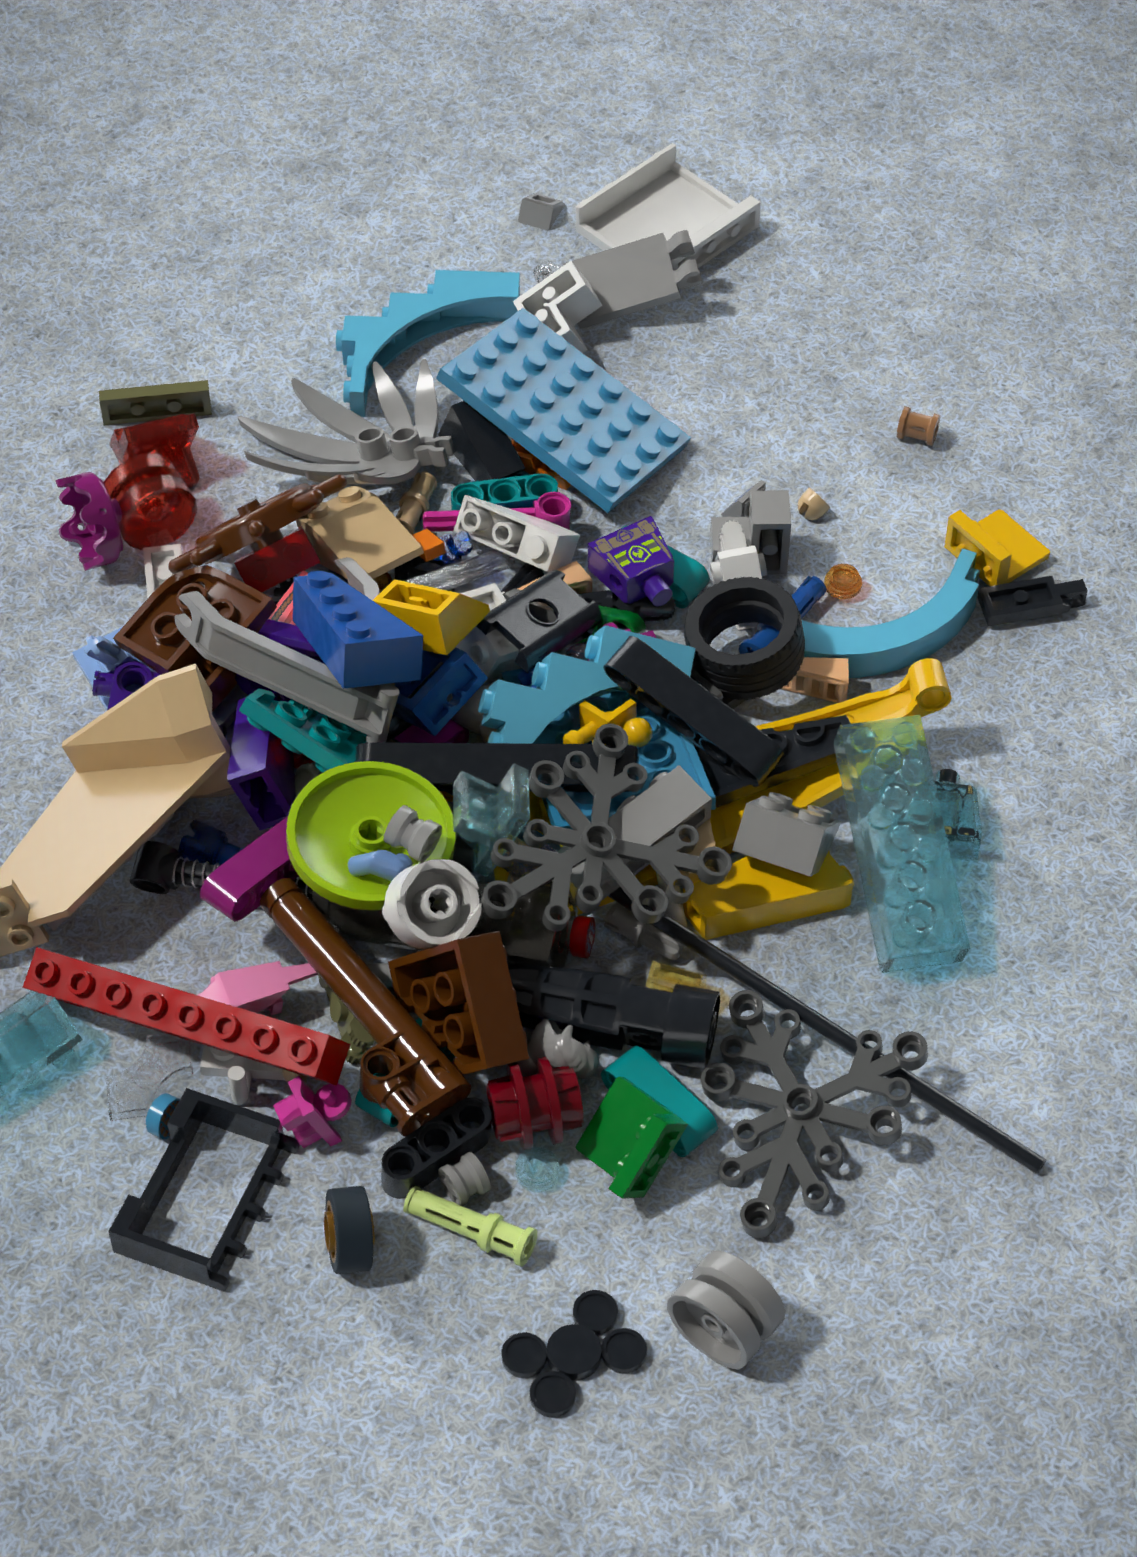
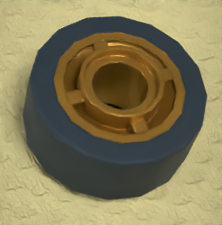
(349, 1229)

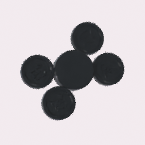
(573, 1353)

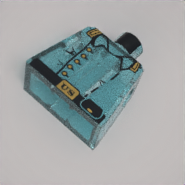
(959, 815)

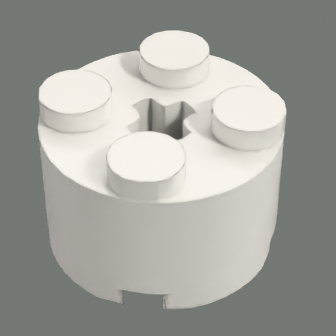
(455, 897)

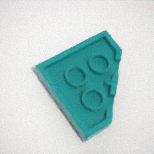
(303, 729)

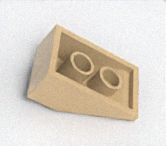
(359, 528)

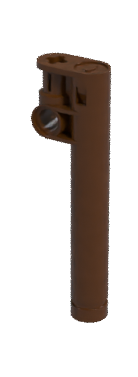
(418, 1074)

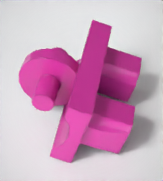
(309, 1112)

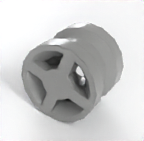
(464, 1179)

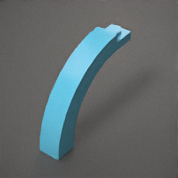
(907, 639)

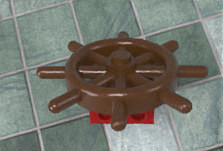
(259, 525)

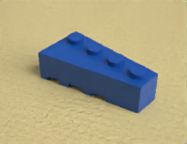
(354, 634)

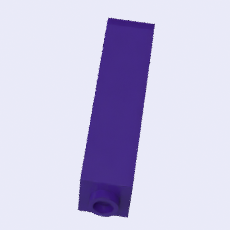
(261, 772)

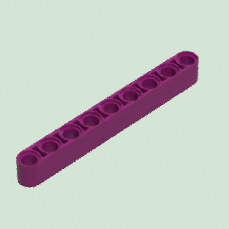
(242, 880)

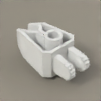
(736, 560)

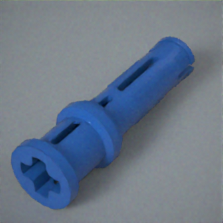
(805, 597)

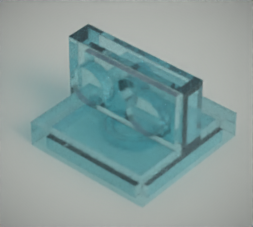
(490, 812)

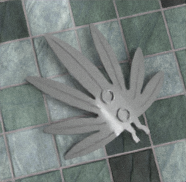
(375, 454)

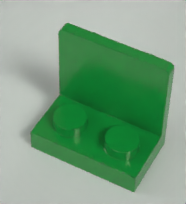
(630, 1138)

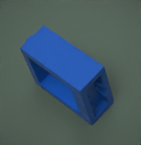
(429, 706)

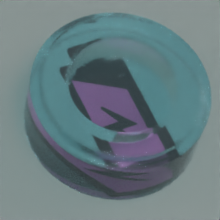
(537, 1169)

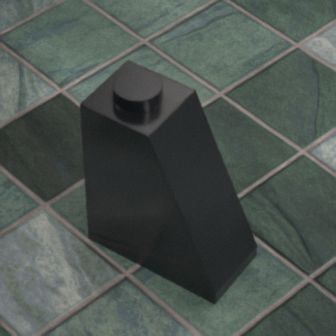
(480, 444)

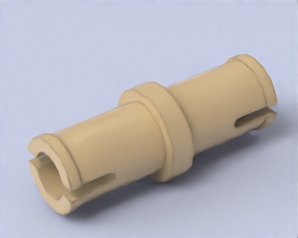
(416, 500)

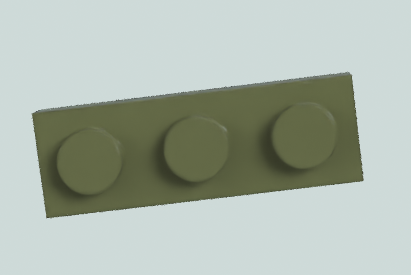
(154, 402)

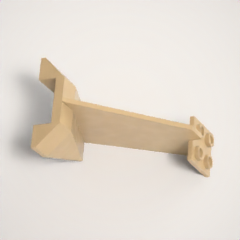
(128, 780)

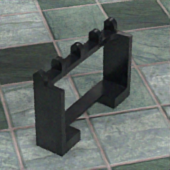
(192, 1110)

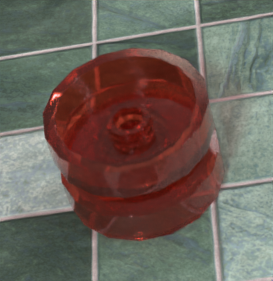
(152, 501)

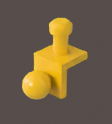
(625, 716)

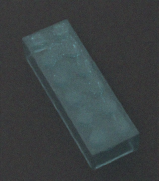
(901, 844)

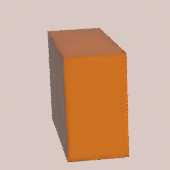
(431, 544)

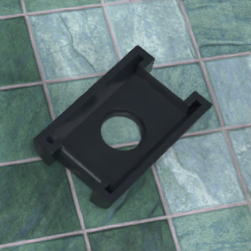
(536, 638)

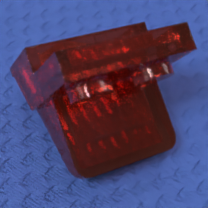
(165, 437)

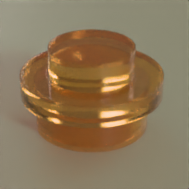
(843, 581)

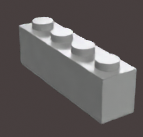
(649, 819)

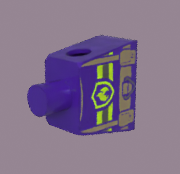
(634, 563)

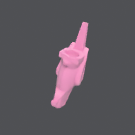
(256, 986)

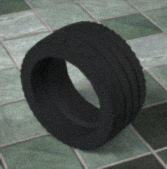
(746, 602)

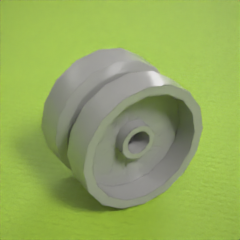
(726, 1309)

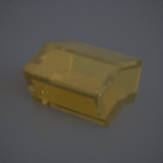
(673, 975)

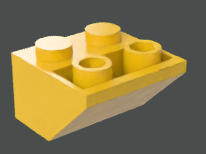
(436, 613)

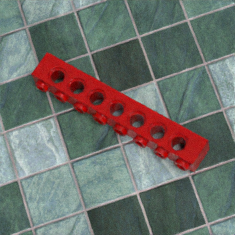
(187, 1016)

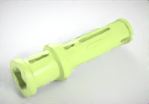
(489, 1231)

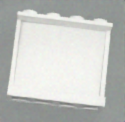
(666, 200)

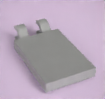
(638, 275)

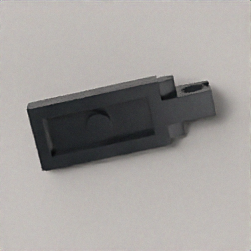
(1030, 599)

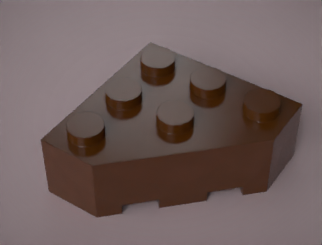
(464, 1000)

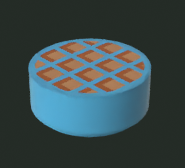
(159, 1115)

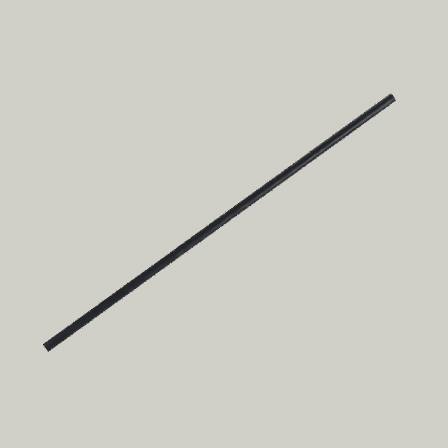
(828, 1028)

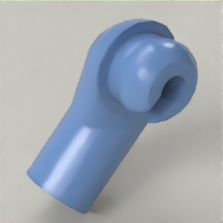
(379, 863)

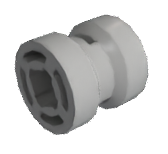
(412, 833)

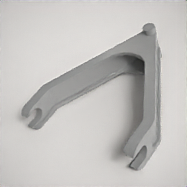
(286, 670)

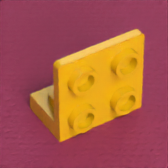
(1000, 543)

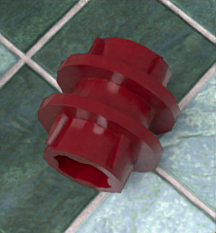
(535, 1103)

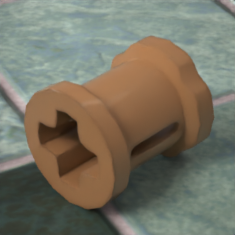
(918, 426)

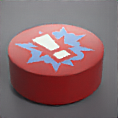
(582, 936)

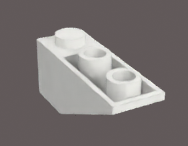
(517, 534)

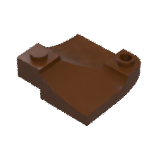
(157, 642)

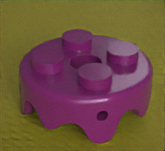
(98, 517)

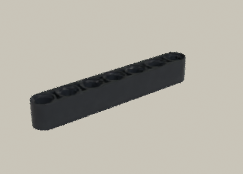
(487, 761)

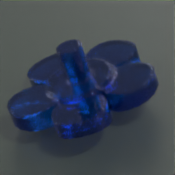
(455, 546)

